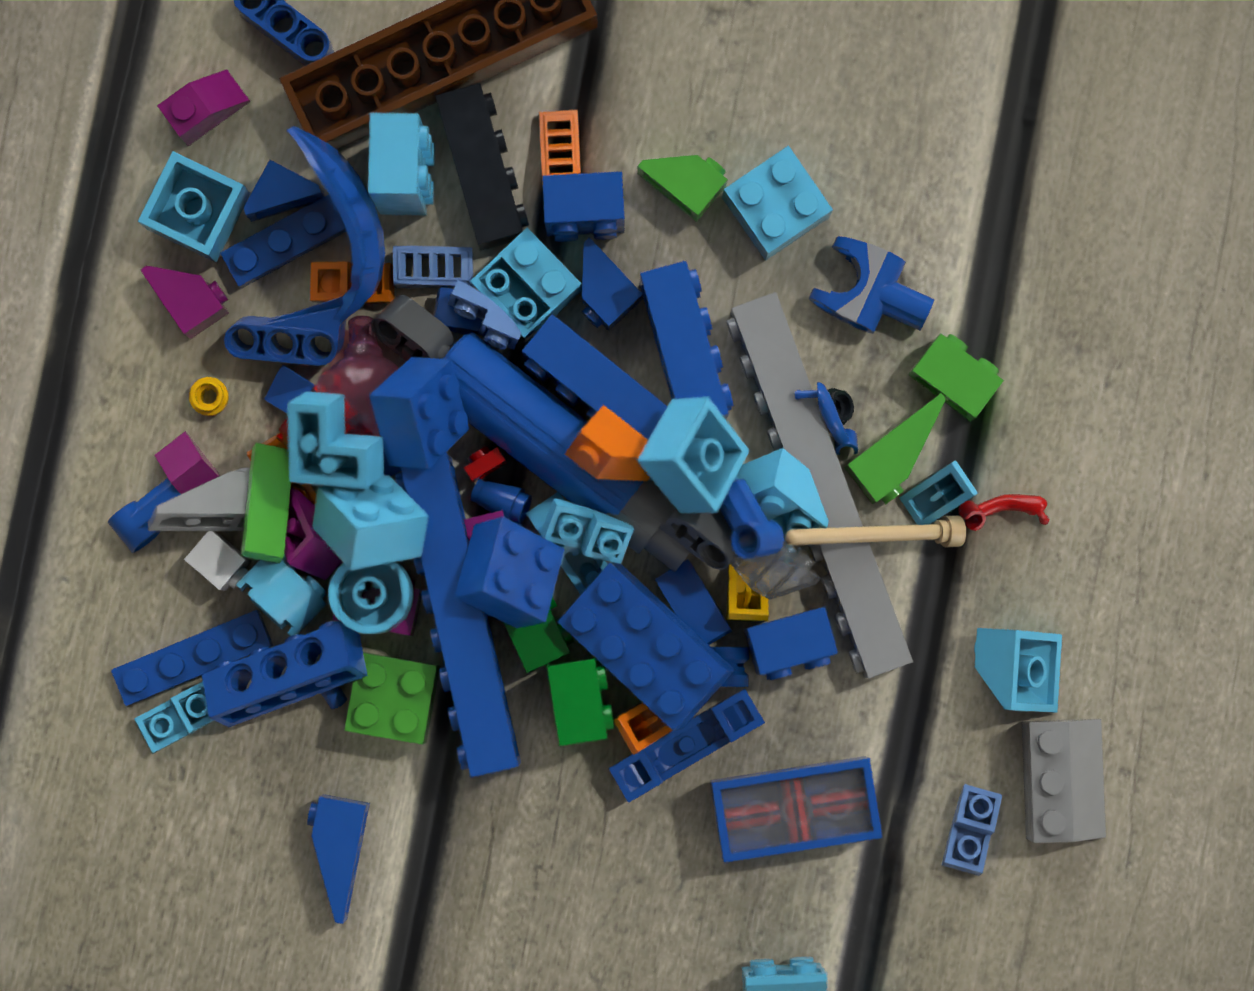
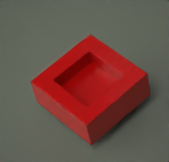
(484, 463)

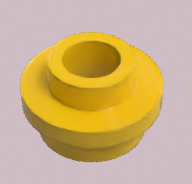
(200, 387)

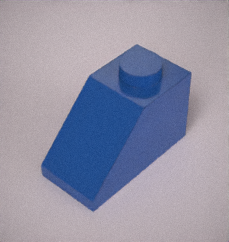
(605, 289)

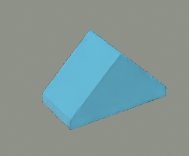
(938, 494)

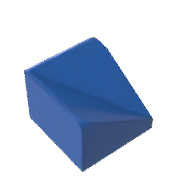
(286, 387)

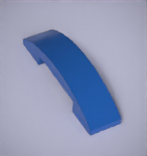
(686, 746)

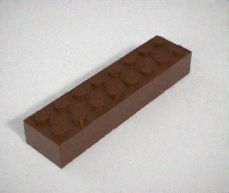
(424, 57)

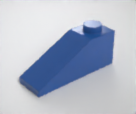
(338, 842)

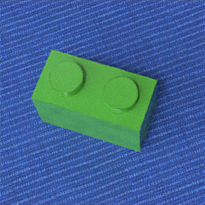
(957, 375)

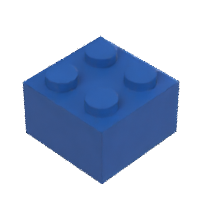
(584, 205)
(419, 412)
(509, 573)
(791, 642)

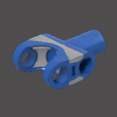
(875, 290)

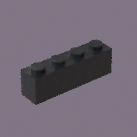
(480, 166)

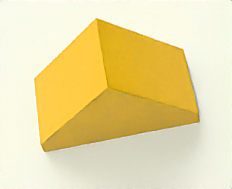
(743, 601)

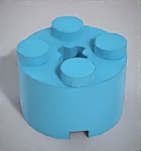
(283, 594)
(358, 613)

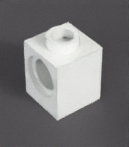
(218, 561)

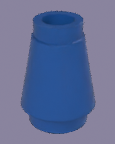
(500, 497)

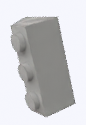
(1063, 780)

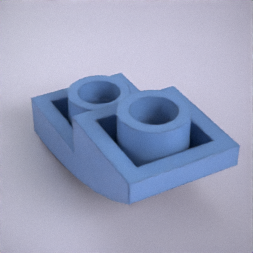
(496, 326)
(972, 829)

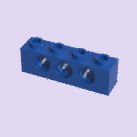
(339, 664)

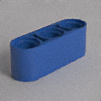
(294, 40)

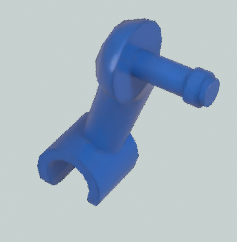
(842, 436)

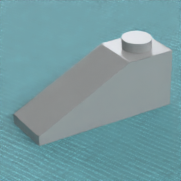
(209, 507)

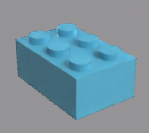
(399, 164)

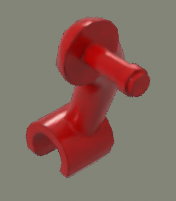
(976, 514)

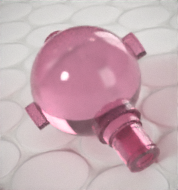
(358, 376)

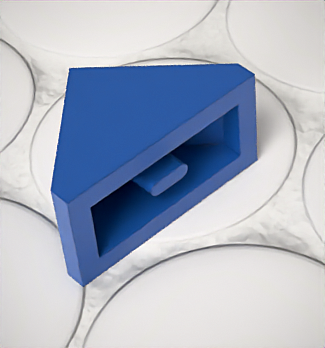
(280, 192)

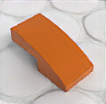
(333, 280)

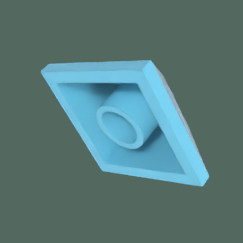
(1020, 667)

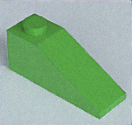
(892, 458)

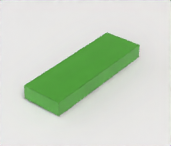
(267, 504)

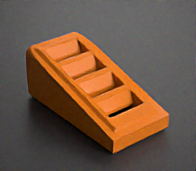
(559, 116)

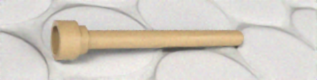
(948, 531)

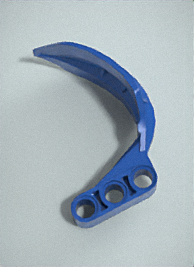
(368, 258)

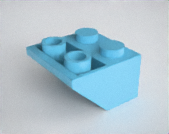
(527, 282)
(784, 491)
(799, 975)

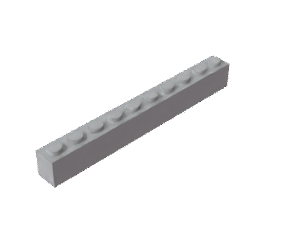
(800, 430)

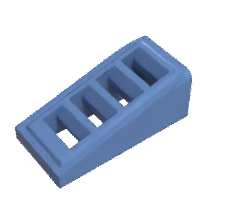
(400, 254)

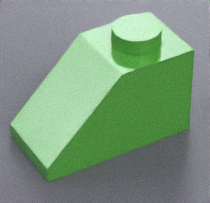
(685, 181)

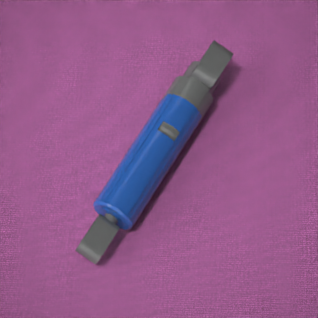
(539, 431)

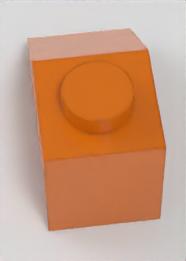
(609, 448)

